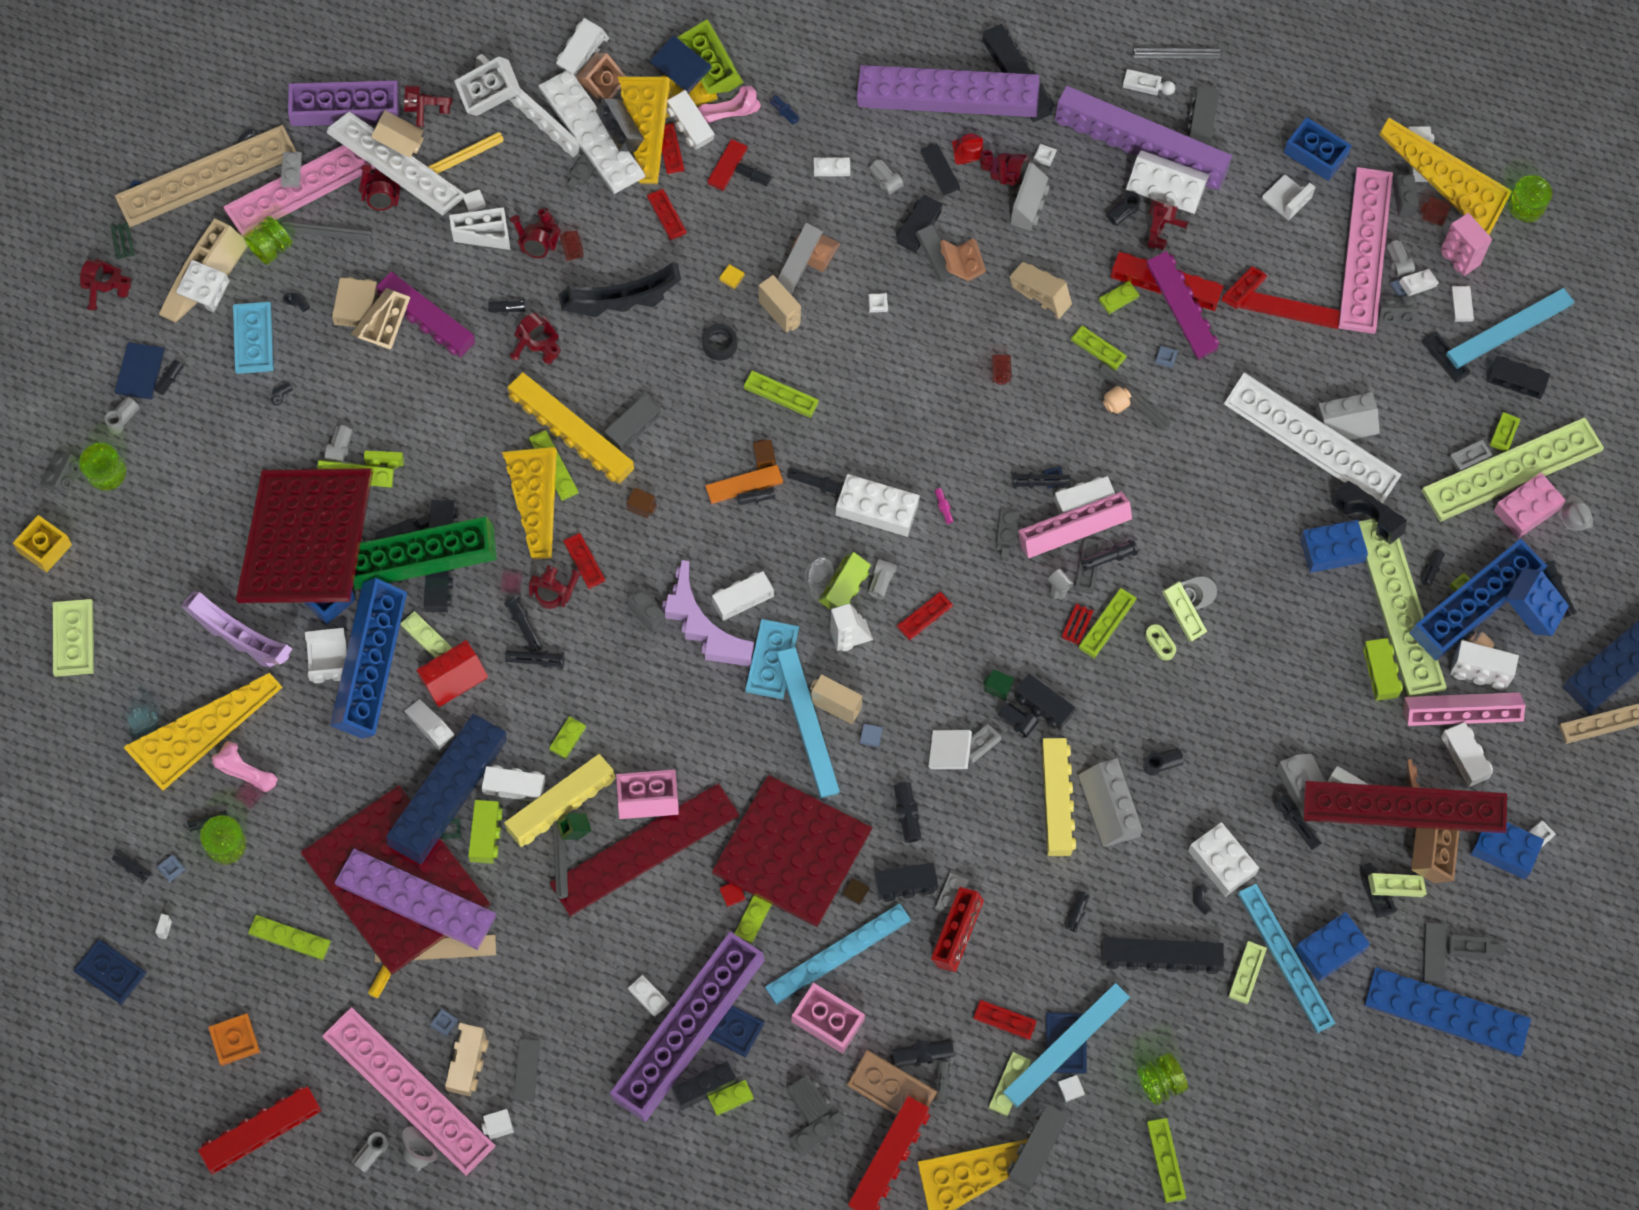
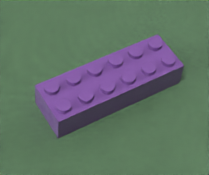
(327, 102)

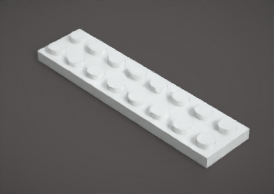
(580, 118)
(403, 170)

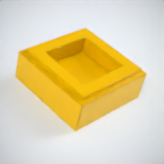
(731, 276)

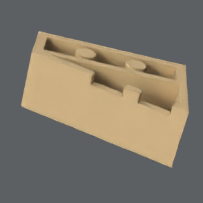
(1043, 287)
(383, 319)
(467, 1060)

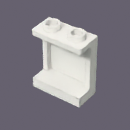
(326, 654)

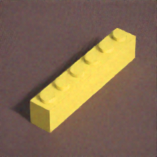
(1057, 797)
(560, 800)

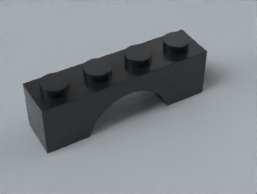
(1352, 499)

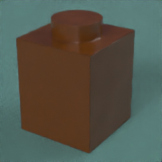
(763, 454)
(641, 503)

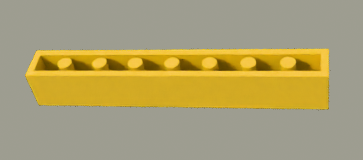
(570, 428)

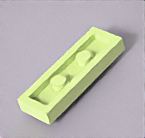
(1184, 611)
(425, 635)
(1397, 885)
(1247, 972)
(1014, 1068)

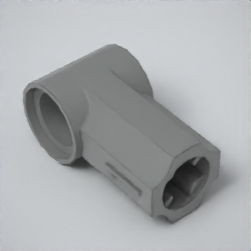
(888, 181)
(1400, 262)
(121, 415)
(339, 445)
(882, 576)
(1059, 584)
(369, 1154)

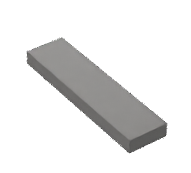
(799, 257)

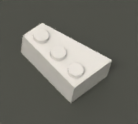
(581, 46)
(481, 228)
(848, 628)

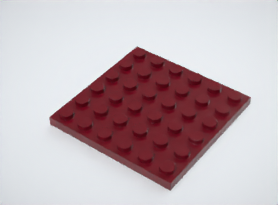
(792, 851)

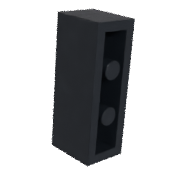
(619, 125)
(925, 213)
(1518, 377)
(1044, 702)
(906, 882)
(703, 1085)

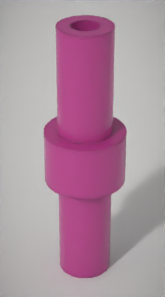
(944, 506)

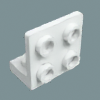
(1288, 196)
(203, 285)

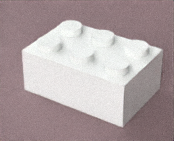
(487, 86)
(1484, 665)
(1223, 859)

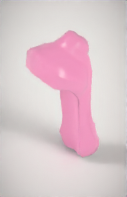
(742, 104)
(231, 763)

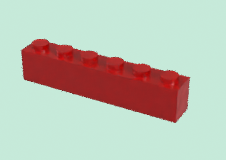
(1136, 271)
(259, 1130)
(890, 1155)

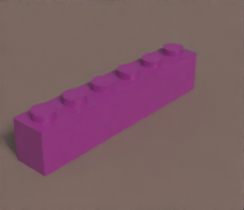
(1182, 305)
(430, 317)

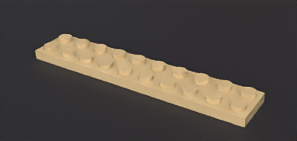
(204, 176)

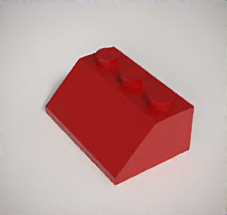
(452, 673)

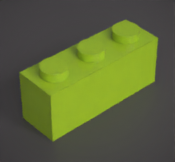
(845, 581)
(1382, 669)
(485, 831)

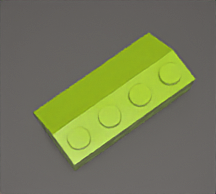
(706, 43)

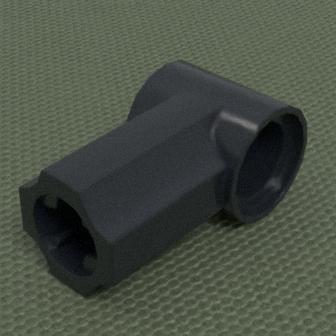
(1123, 209)
(1020, 721)
(1164, 761)

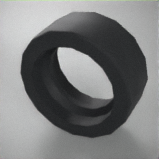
(719, 355)

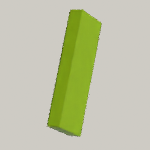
(1098, 347)

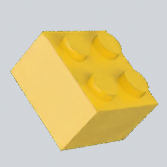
(42, 543)

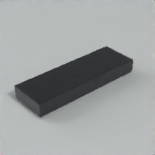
(940, 169)
(1438, 348)

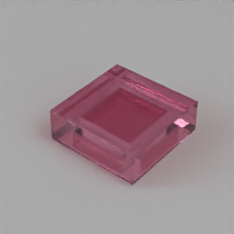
(511, 582)
(249, 795)

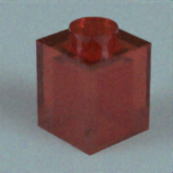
(1435, 211)
(571, 245)
(1001, 369)

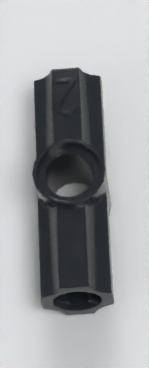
(907, 812)
(922, 1053)

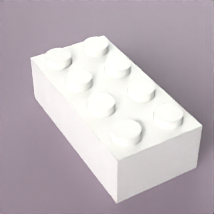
(1167, 181)
(877, 505)

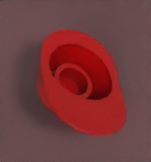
(967, 148)

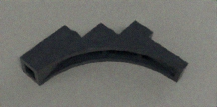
(596, 300)

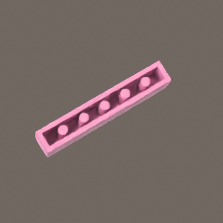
(1075, 524)
(1464, 708)

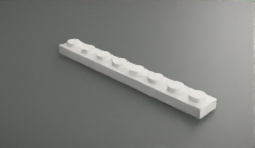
(541, 118)

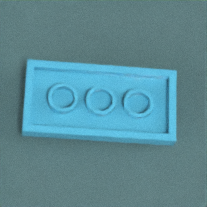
(253, 337)
(765, 672)

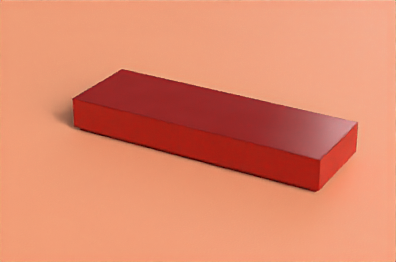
(671, 150)
(727, 165)
(666, 214)
(1244, 287)
(584, 560)
(924, 616)
(1005, 1019)

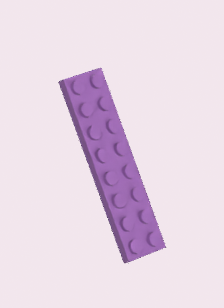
(415, 899)

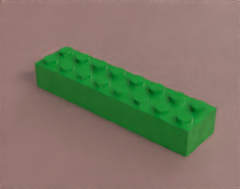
(426, 552)

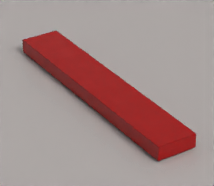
(1292, 310)

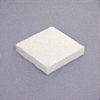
(950, 749)

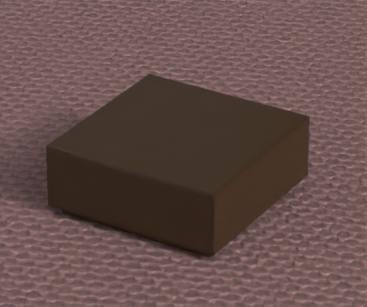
(856, 891)

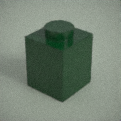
(998, 684)
(574, 826)

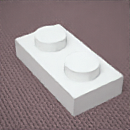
(831, 166)
(1418, 282)
(648, 996)

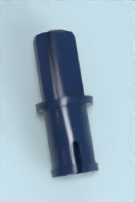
(784, 109)

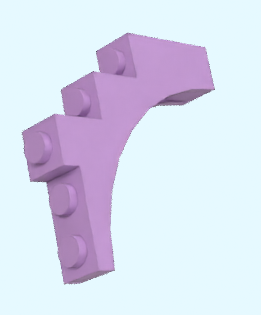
(217, 622)
(716, 643)

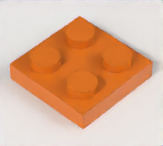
(234, 1039)

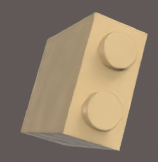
(398, 134)
(353, 301)
(780, 304)
(836, 699)

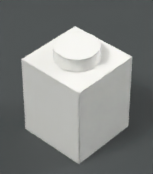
(497, 1124)

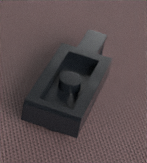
(404, 527)
(1381, 904)

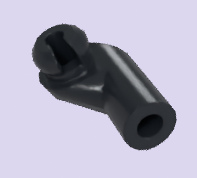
(247, 135)
(297, 300)
(278, 394)
(1199, 899)

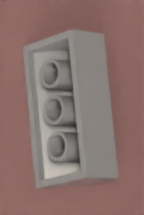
(1110, 803)

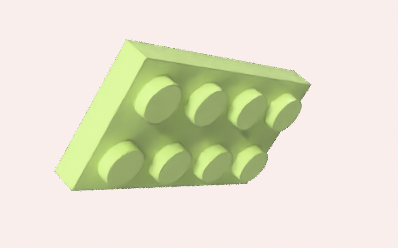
(73, 638)

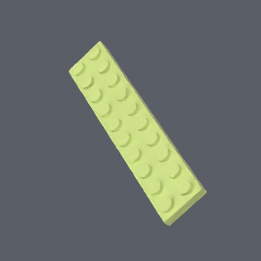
(1512, 469)
(1400, 612)

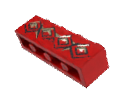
(957, 929)

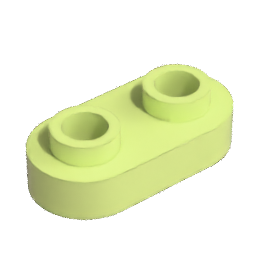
(1160, 643)

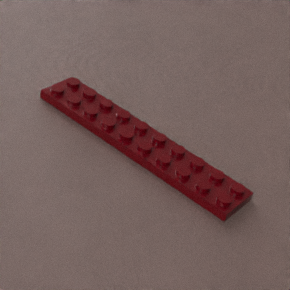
(1405, 807)
(646, 848)

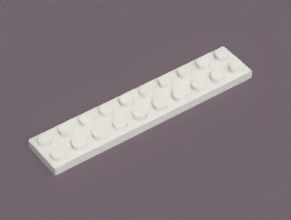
(1311, 438)

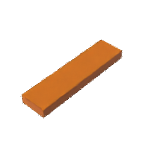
(744, 483)

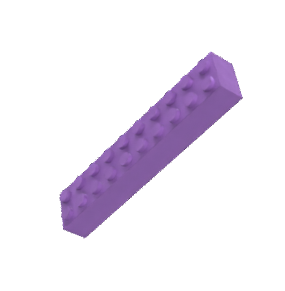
(948, 91)
(1136, 133)
(687, 1027)

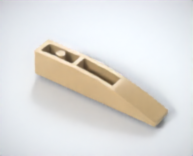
(218, 249)

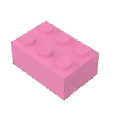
(1465, 244)
(1529, 505)
(647, 794)
(828, 1018)

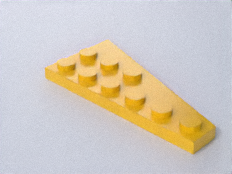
(647, 105)
(534, 492)
(963, 1176)

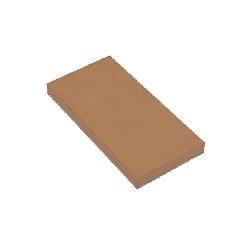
(888, 1084)

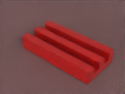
(1083, 611)

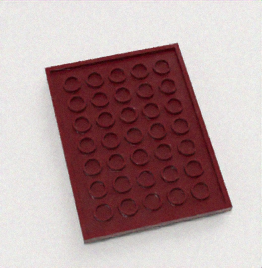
(305, 536)
(389, 934)

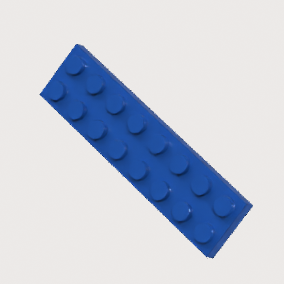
(1448, 1012)

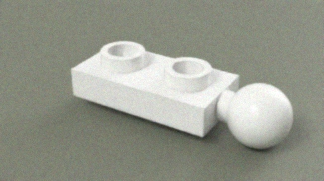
(1147, 83)

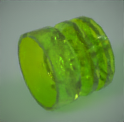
(1530, 198)
(269, 238)
(99, 458)
(222, 850)
(1160, 1079)

